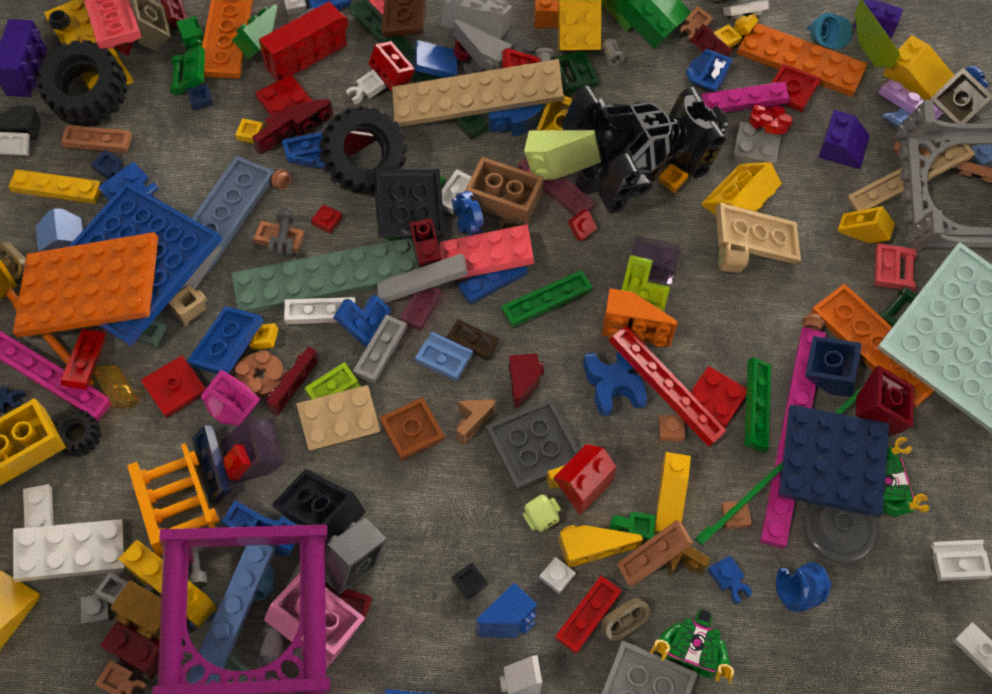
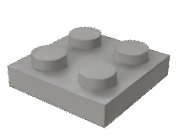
(755, 145)

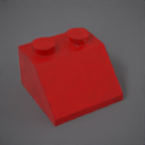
(586, 476)

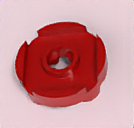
(772, 119)

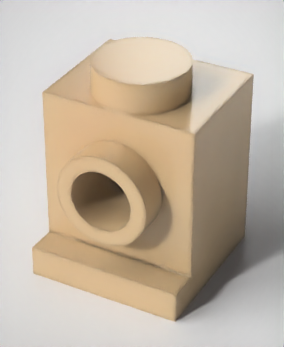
(187, 304)

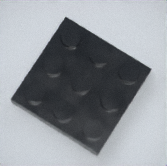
(405, 198)

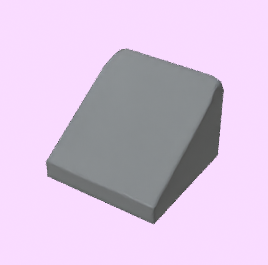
(110, 587)

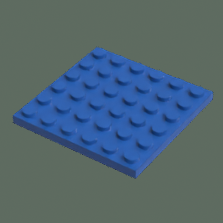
(180, 249)

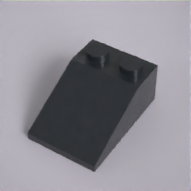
(319, 502)

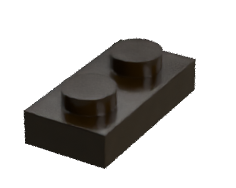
(473, 339)

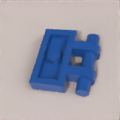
(130, 174)

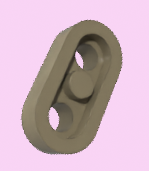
(12, 260)
(624, 620)

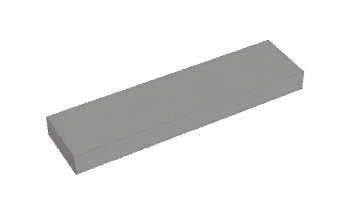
(422, 278)

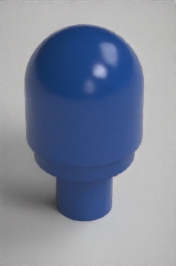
(978, 75)

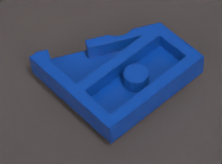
(304, 150)

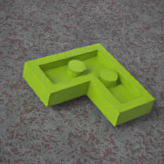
(637, 281)

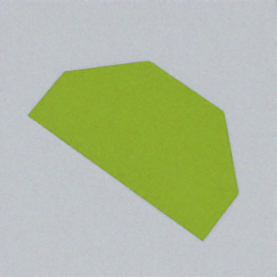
(874, 39)

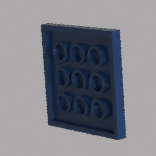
(834, 460)

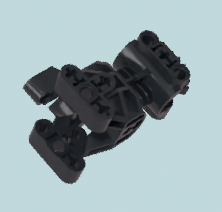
(639, 140)

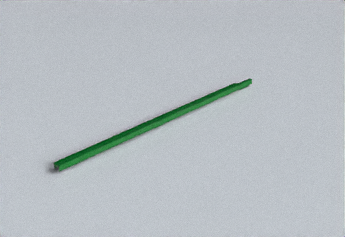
(709, 531)

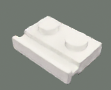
(960, 560)

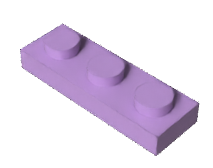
(904, 98)

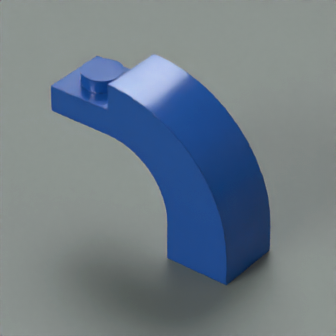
(517, 120)
(242, 516)

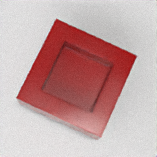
(326, 219)
(582, 225)
(236, 462)

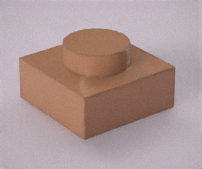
(671, 428)
(740, 520)

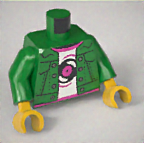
(897, 490)
(696, 647)

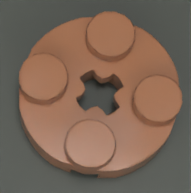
(257, 362)

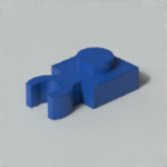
(728, 575)

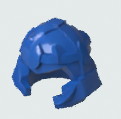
(804, 588)

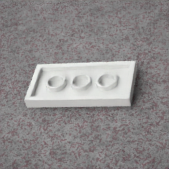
(67, 550)

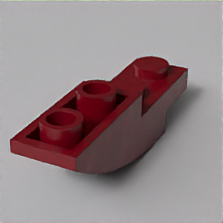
(297, 118)

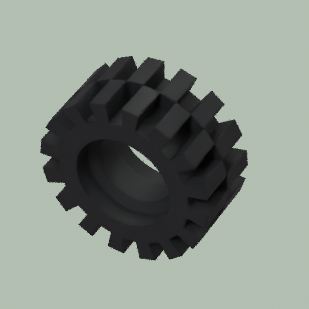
(87, 440)

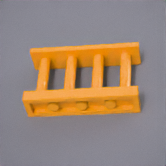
(147, 497)

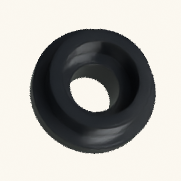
(59, 20)

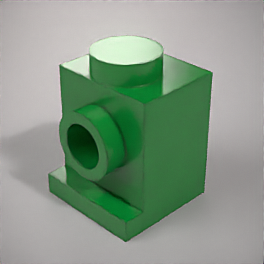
(190, 32)

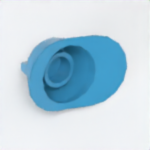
(831, 31)

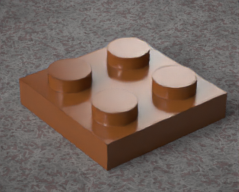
(412, 428)

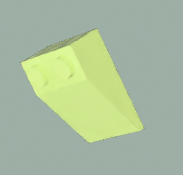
(561, 152)

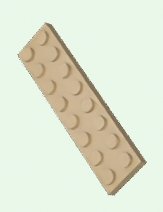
(478, 93)

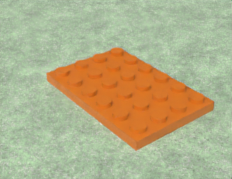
(86, 285)

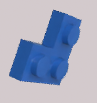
(362, 323)

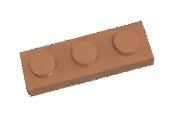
(96, 139)
(654, 553)

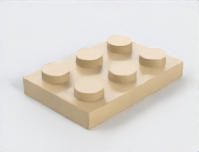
(338, 418)

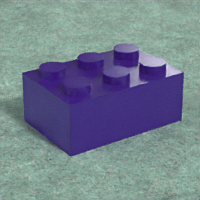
(20, 57)

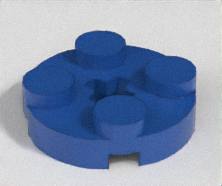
(468, 213)

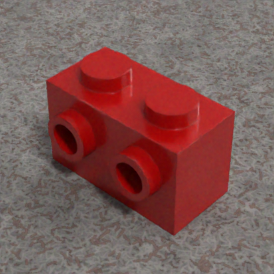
(391, 65)

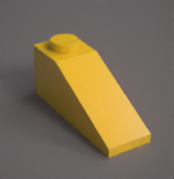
(672, 490)
(592, 543)

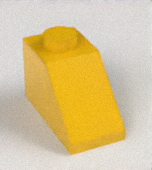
(867, 225)

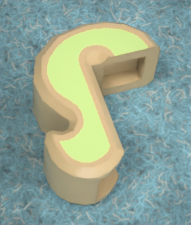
(732, 260)

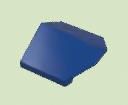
(709, 70)

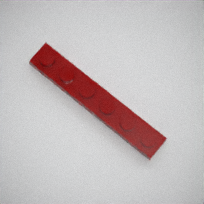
(667, 386)

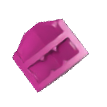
(229, 399)

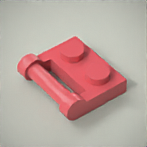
(888, 267)

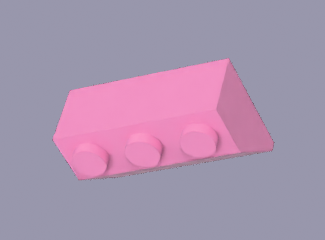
(341, 618)

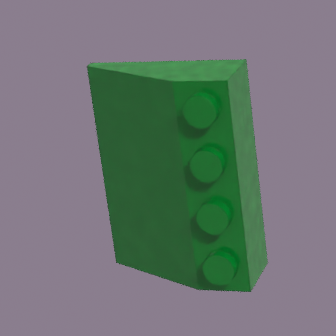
(653, 18)

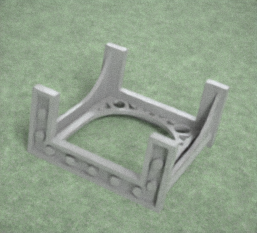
(923, 129)

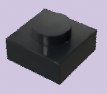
(469, 581)

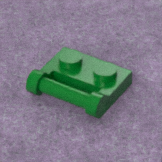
(193, 70)

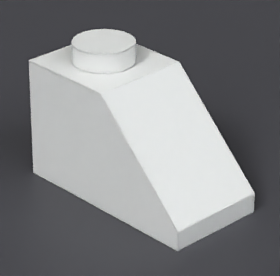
(522, 677)

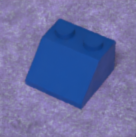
(508, 615)

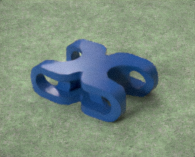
(613, 381)

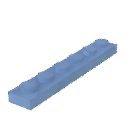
(233, 609)

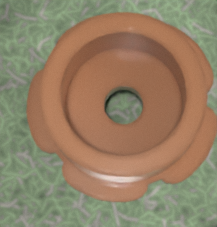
(281, 179)
(813, 321)

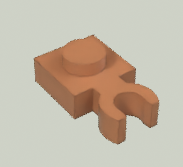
(695, 21)
(118, 680)

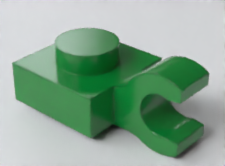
(636, 523)

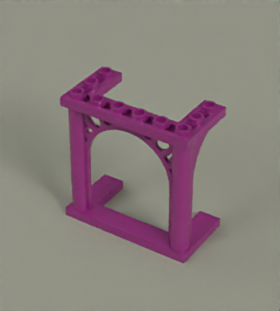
(177, 556)

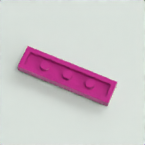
(747, 97)

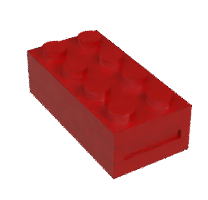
(304, 41)

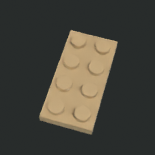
(762, 233)

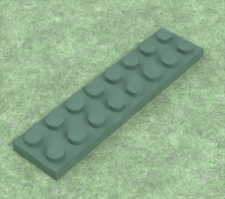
(322, 275)

